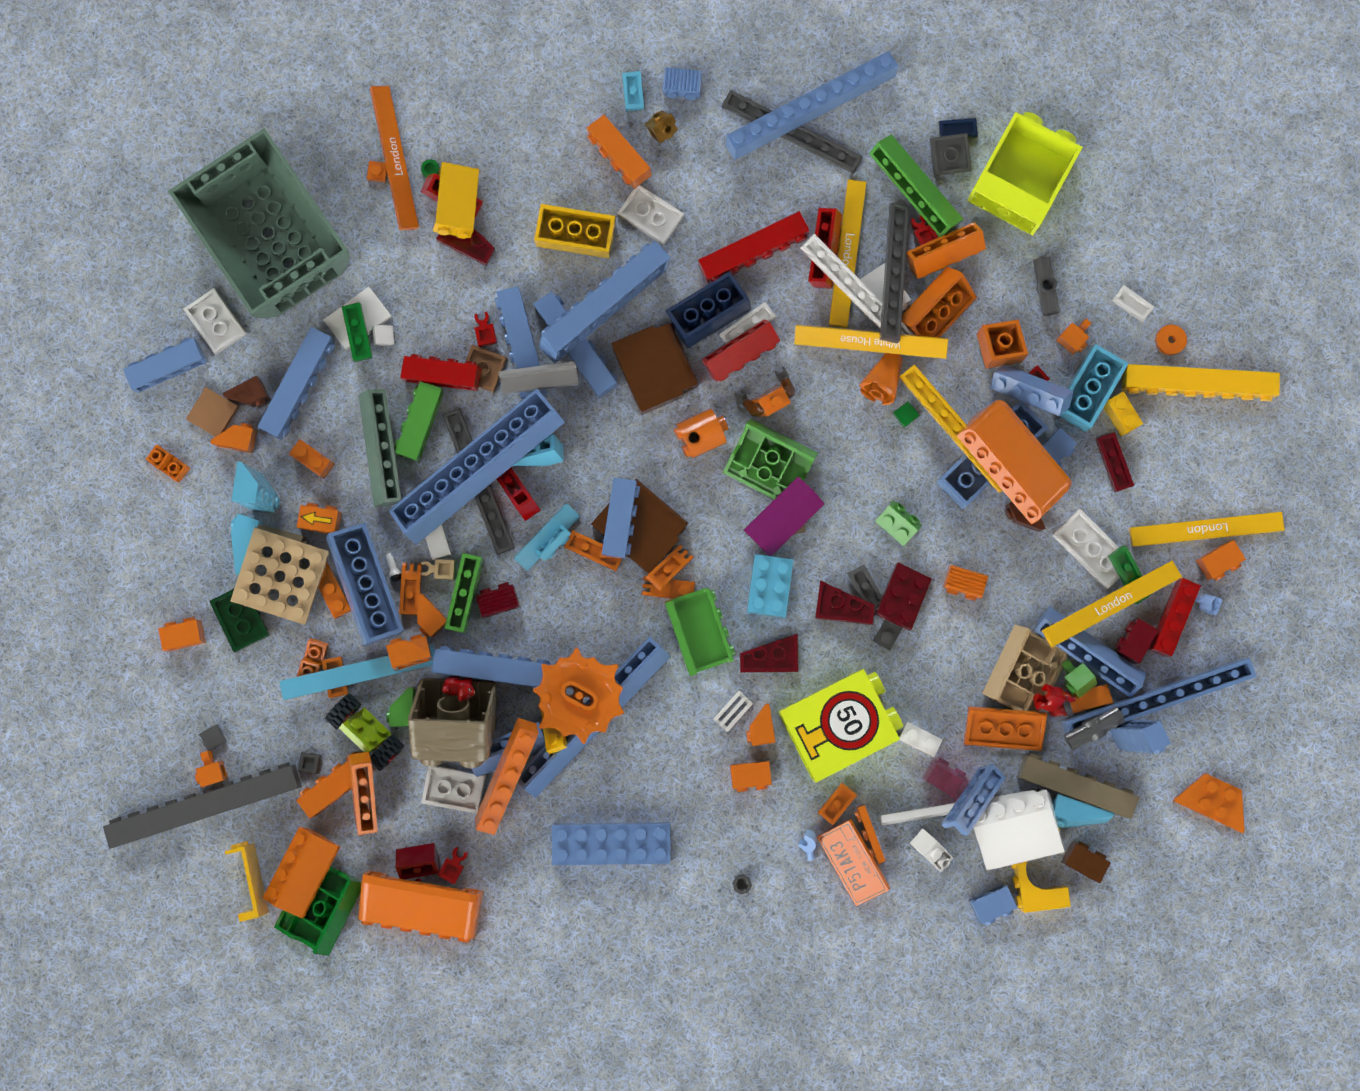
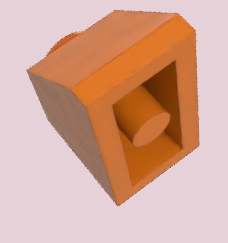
(237, 438)
(429, 617)
(761, 728)

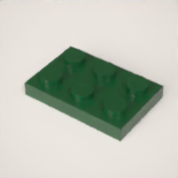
(240, 623)

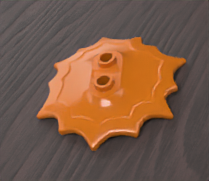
(587, 679)

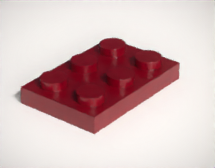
(903, 596)

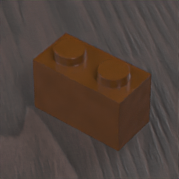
(1086, 862)

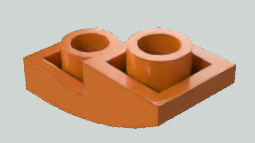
(167, 463)
(313, 657)
(1094, 698)

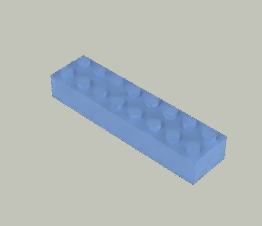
(604, 301)

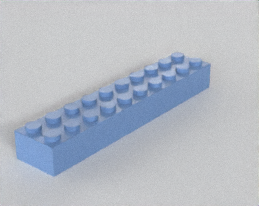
(476, 466)

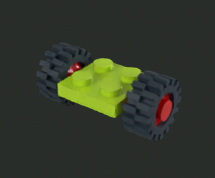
(365, 731)

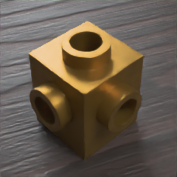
(661, 126)

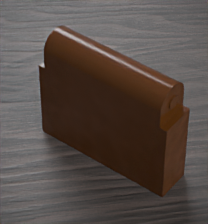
(654, 367)
(654, 529)

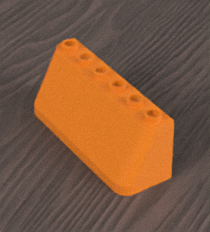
(1015, 460)
(419, 906)

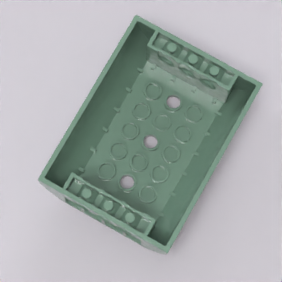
(235, 234)

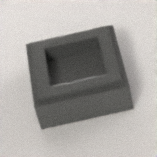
(212, 737)
(309, 763)

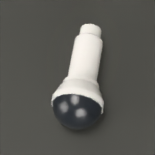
(394, 573)

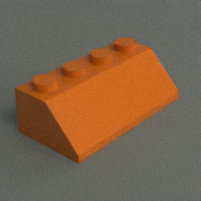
(939, 304)
(301, 872)

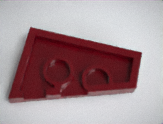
(772, 657)

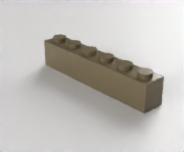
(1078, 787)

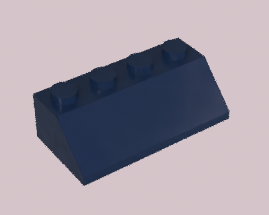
(708, 309)

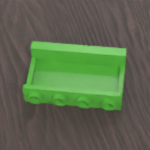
(700, 630)

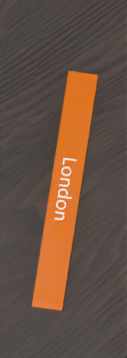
(394, 158)

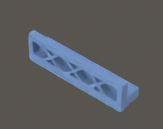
(974, 799)

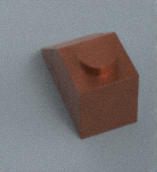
(249, 393)
(1017, 517)

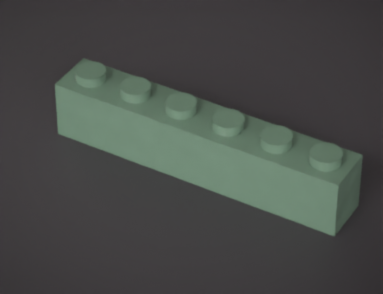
(379, 447)

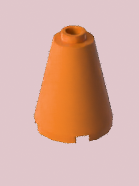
(883, 379)

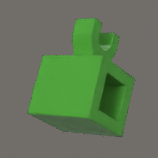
(1079, 679)

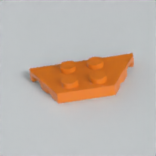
(1214, 800)

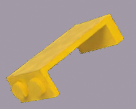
(456, 200)
(254, 880)

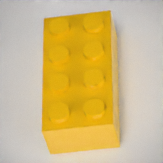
(575, 231)

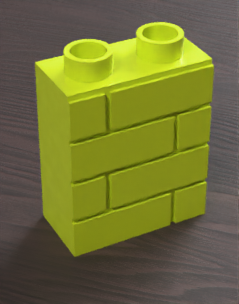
(1025, 172)

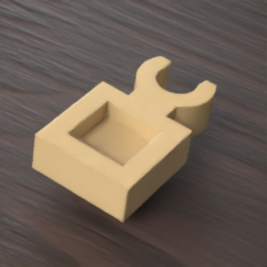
(442, 569)

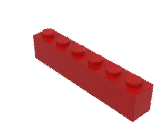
(754, 247)

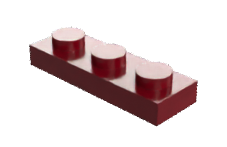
(1114, 462)

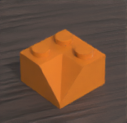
(1002, 343)
(409, 653)

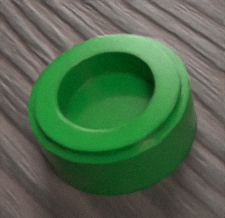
(429, 167)

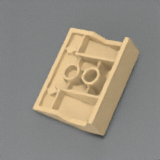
(1023, 670)

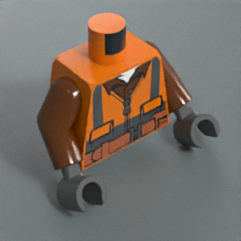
(771, 400)

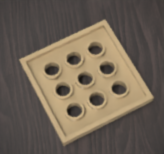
(298, 550)

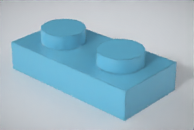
(633, 91)

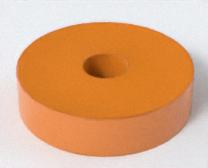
(1176, 333)

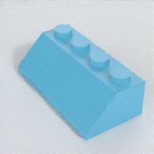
(254, 490)

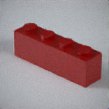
(828, 231)
(741, 350)
(441, 373)
(1174, 617)

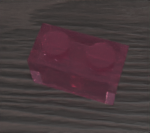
(945, 778)

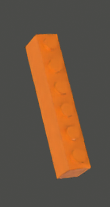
(506, 776)

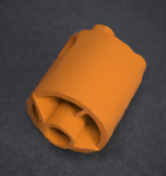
(707, 429)

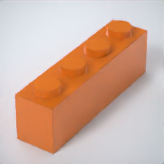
(618, 151)
(946, 250)
(327, 790)
(363, 793)

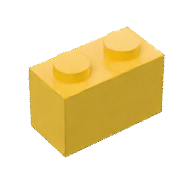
(1122, 414)

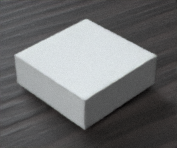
(383, 335)

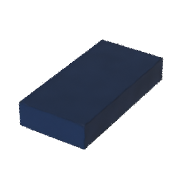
(958, 126)

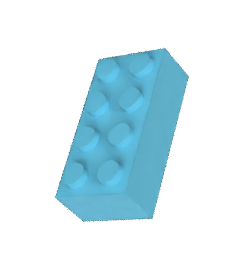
(1093, 386)

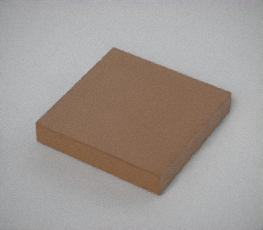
(490, 364)
(212, 412)

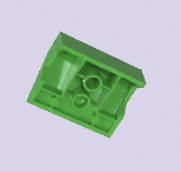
(768, 460)

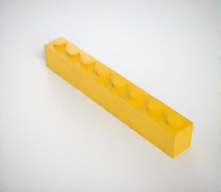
(1201, 381)

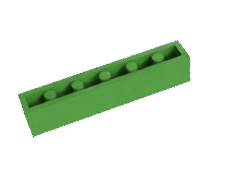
(915, 186)

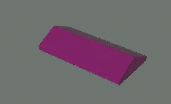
(784, 516)

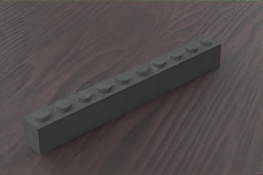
(199, 807)

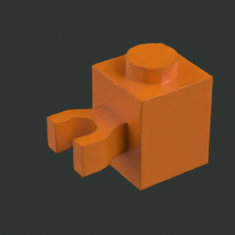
(1074, 337)
(211, 772)

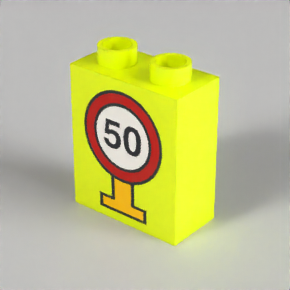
(841, 724)

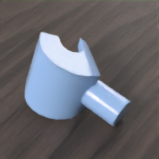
(1209, 603)
(809, 844)

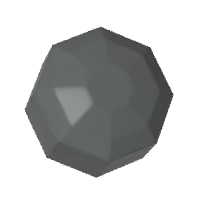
(742, 884)

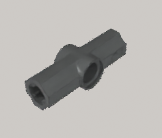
(1044, 274)
(1094, 728)

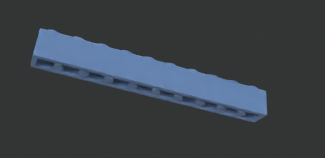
(811, 105)
(631, 676)
(1172, 693)

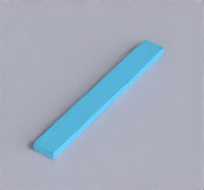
(343, 676)

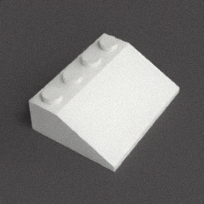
(1018, 830)

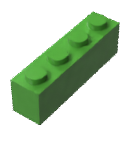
(419, 421)
(464, 593)

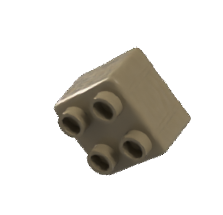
(451, 729)

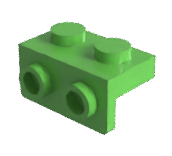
(898, 522)

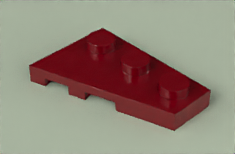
(475, 247)
(840, 606)

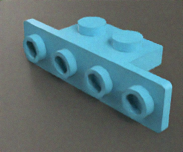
(548, 538)

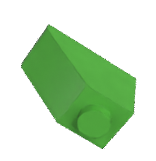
(400, 709)

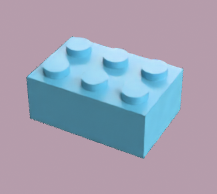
(769, 586)

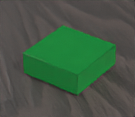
(905, 414)

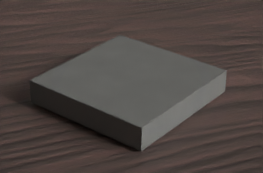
(950, 154)

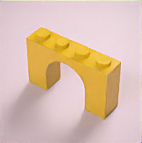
(1034, 898)

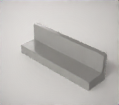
(538, 378)

